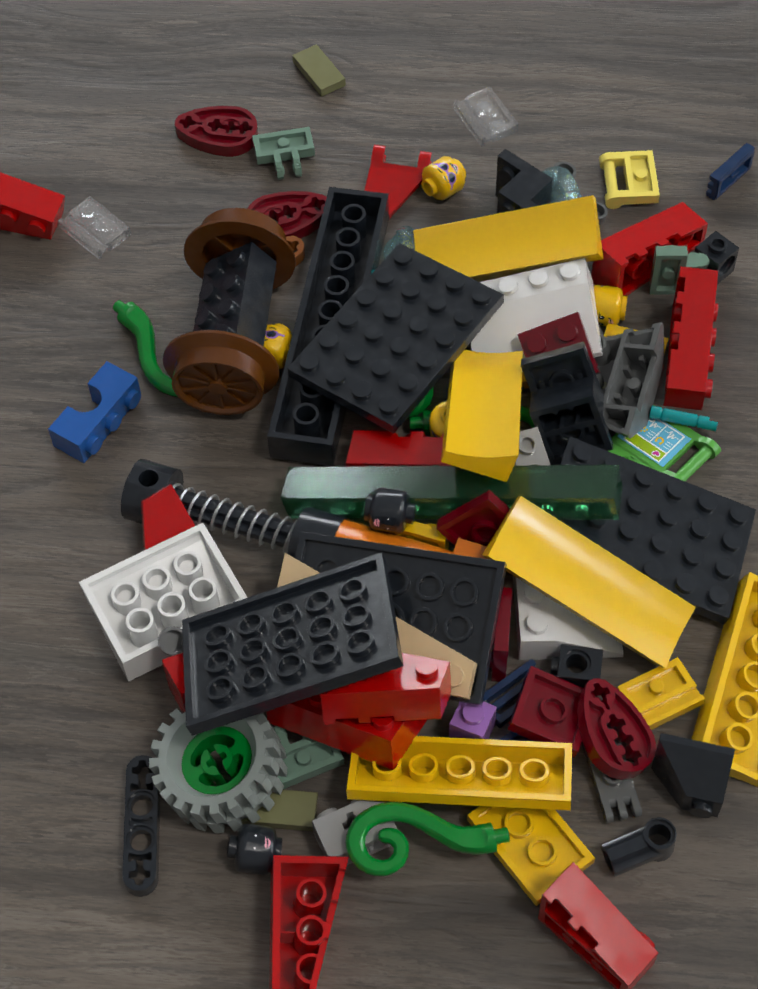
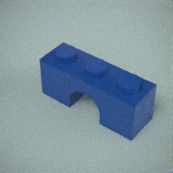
(83, 432)

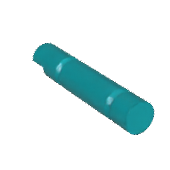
(682, 418)

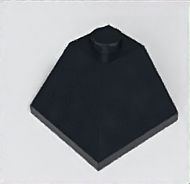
(693, 773)

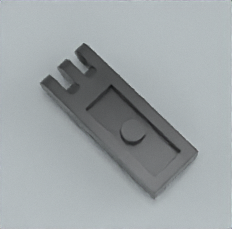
(614, 792)

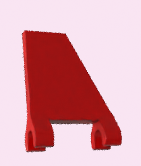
(395, 179)
(163, 517)

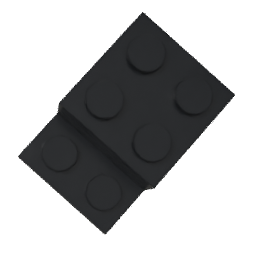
(520, 184)
(566, 399)

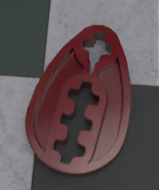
(206, 120)
(298, 205)
(599, 740)

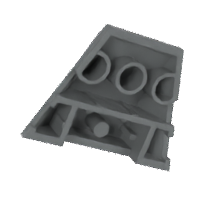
(633, 370)

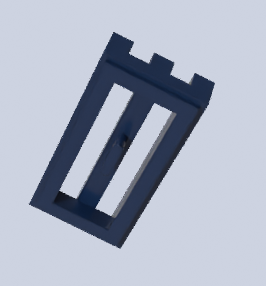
(730, 171)
(503, 686)

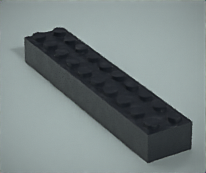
(344, 255)

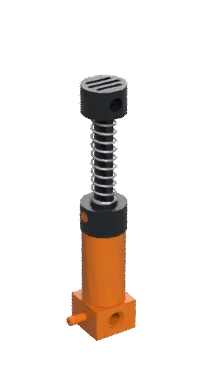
(149, 477)

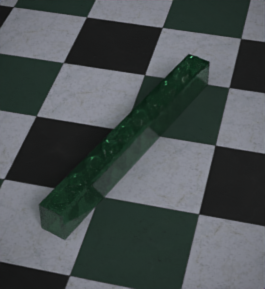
(560, 490)

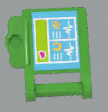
(663, 444)

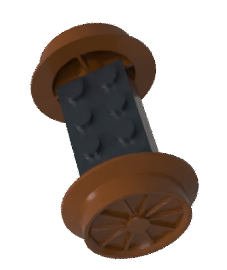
(224, 359)

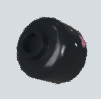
(389, 510)
(254, 848)

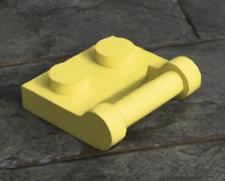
(639, 178)

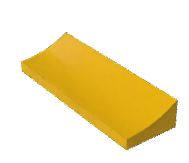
(515, 239)
(484, 413)
(590, 581)
(731, 692)
(470, 774)

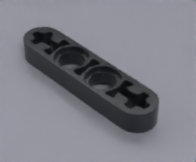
(136, 825)

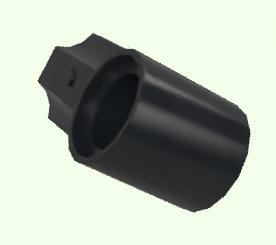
(637, 849)

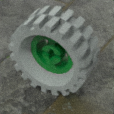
(188, 770)

